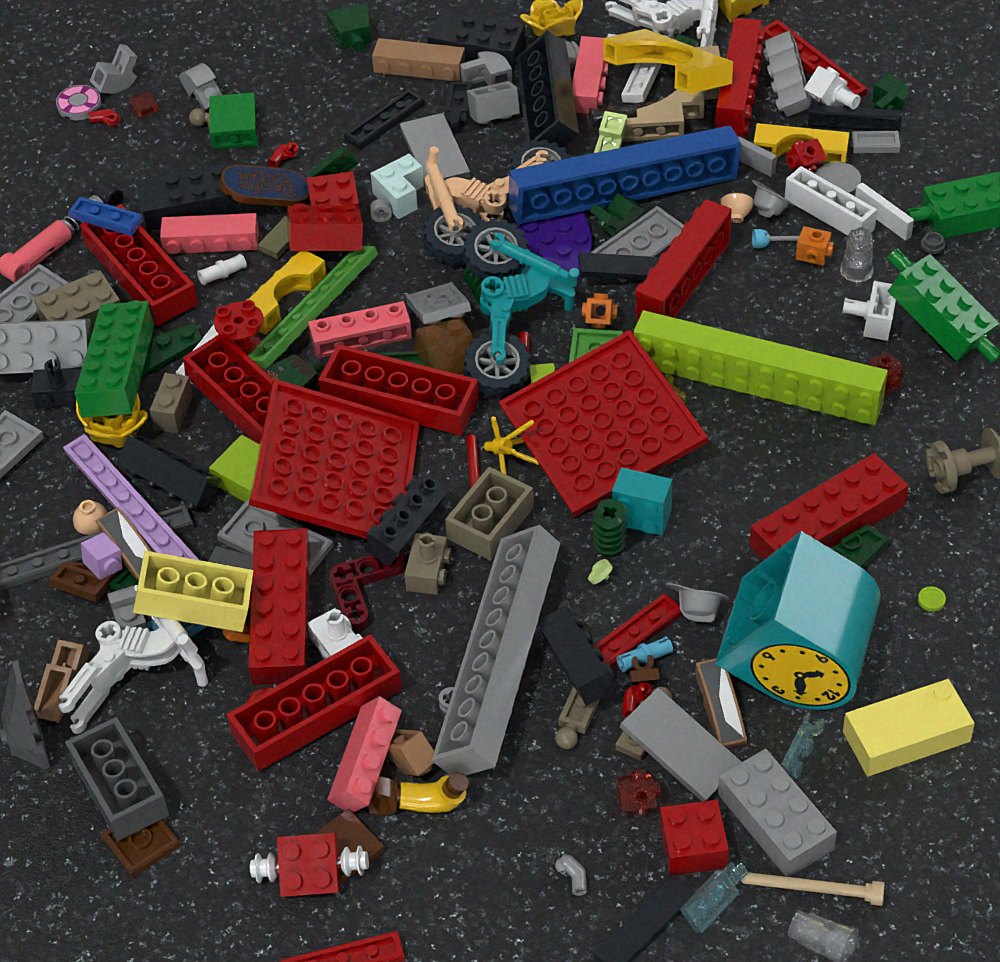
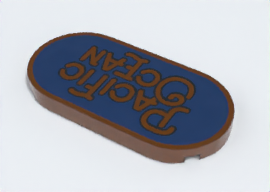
(264, 185)

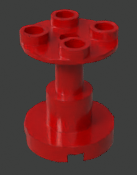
(240, 323)

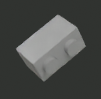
(493, 102)

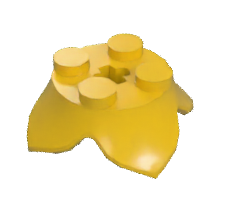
(551, 17)
(114, 428)

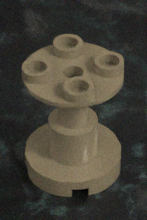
(950, 464)

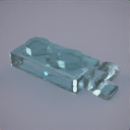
(801, 746)
(713, 896)

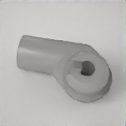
(570, 865)

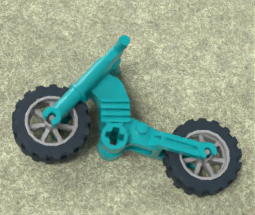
(514, 291)

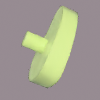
(600, 571)

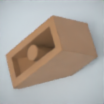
(410, 752)

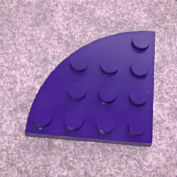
(559, 239)

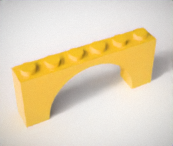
(694, 68)

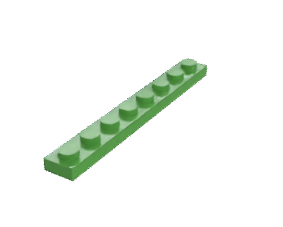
(311, 306)

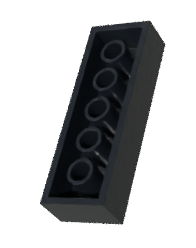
(547, 91)

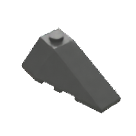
(21, 723)

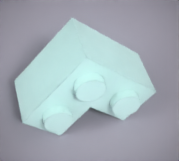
(398, 184)

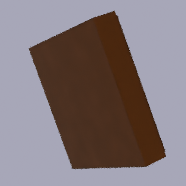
(351, 834)
(143, 847)

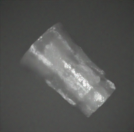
(858, 256)
(823, 936)

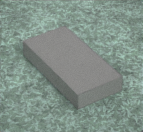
(875, 142)
(757, 157)

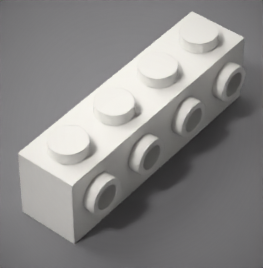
(829, 202)

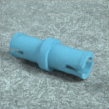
(656, 649)

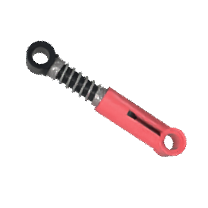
(53, 237)

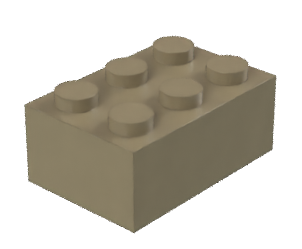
(76, 299)
(489, 512)

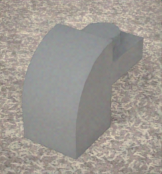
(488, 67)
(116, 75)
(200, 81)
(122, 607)

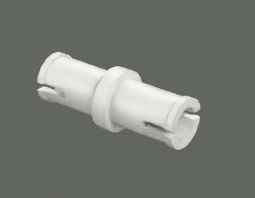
(222, 269)

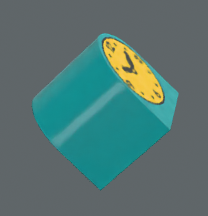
(801, 625)

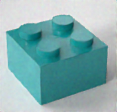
(645, 499)

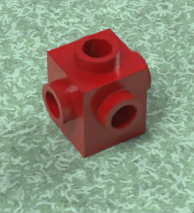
(806, 154)

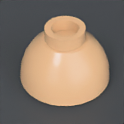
(740, 204)
(85, 517)

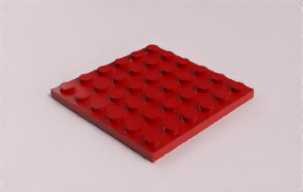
(600, 417)
(331, 459)

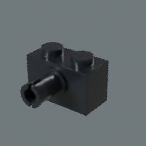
(54, 386)

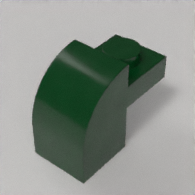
(890, 94)
(618, 215)

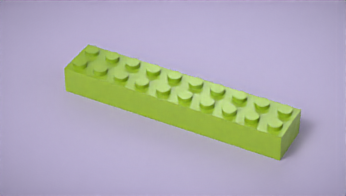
(763, 368)

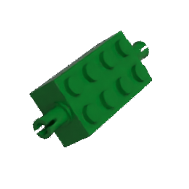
(961, 205)
(943, 307)

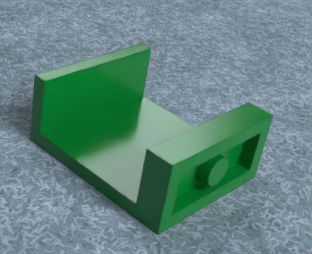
(233, 121)

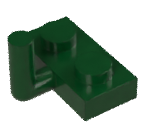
(338, 162)

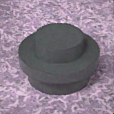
(933, 243)

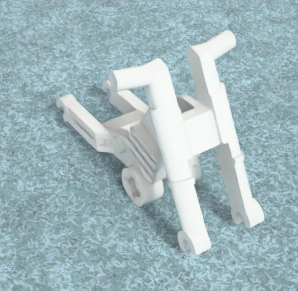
(670, 17)
(118, 654)

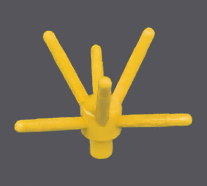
(503, 445)

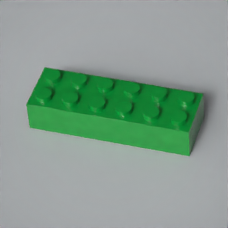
(115, 359)

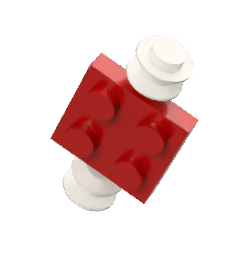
(308, 864)

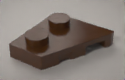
(80, 581)

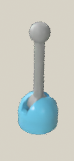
(761, 238)

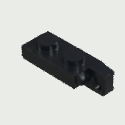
(457, 104)

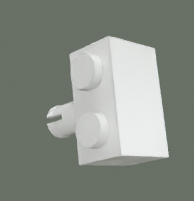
(830, 89)
(876, 311)
(331, 633)

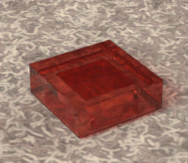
(143, 104)

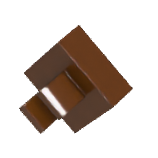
(643, 673)

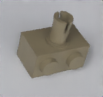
(426, 564)

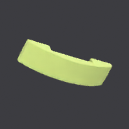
(611, 131)

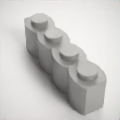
(787, 74)

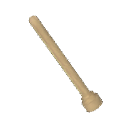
(871, 892)

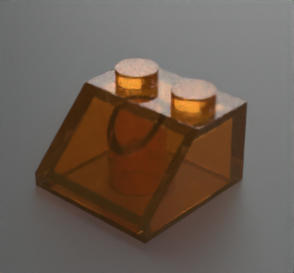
(444, 345)

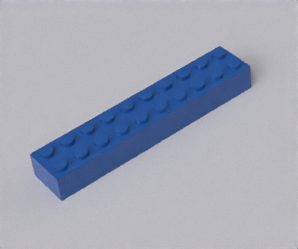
(633, 171)

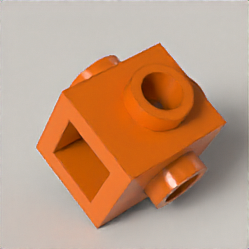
(814, 246)
(591, 315)

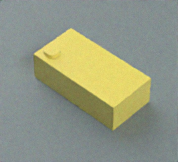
(193, 591)
(908, 727)

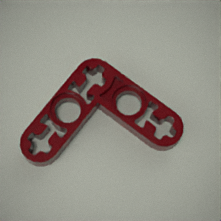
(351, 585)

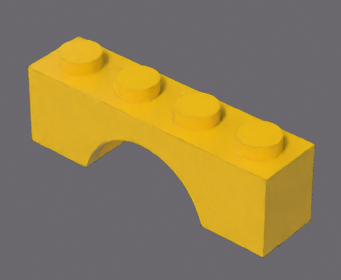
(779, 140)
(301, 273)

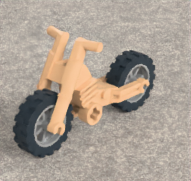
(465, 202)

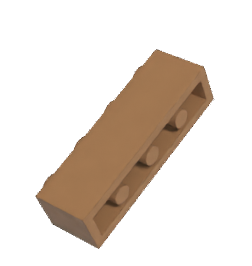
(418, 59)

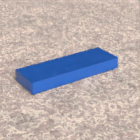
(105, 216)

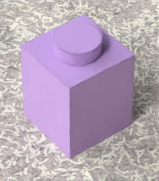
(101, 555)

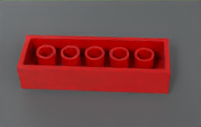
(736, 98)
(686, 261)
(142, 270)
(231, 383)
(401, 388)
(834, 508)
(279, 605)
(313, 702)

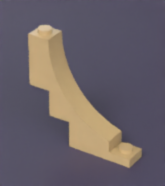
(667, 116)

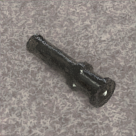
(596, 116)

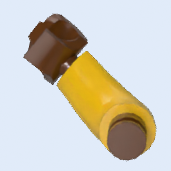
(419, 797)

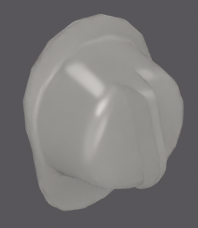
(768, 201)
(698, 604)

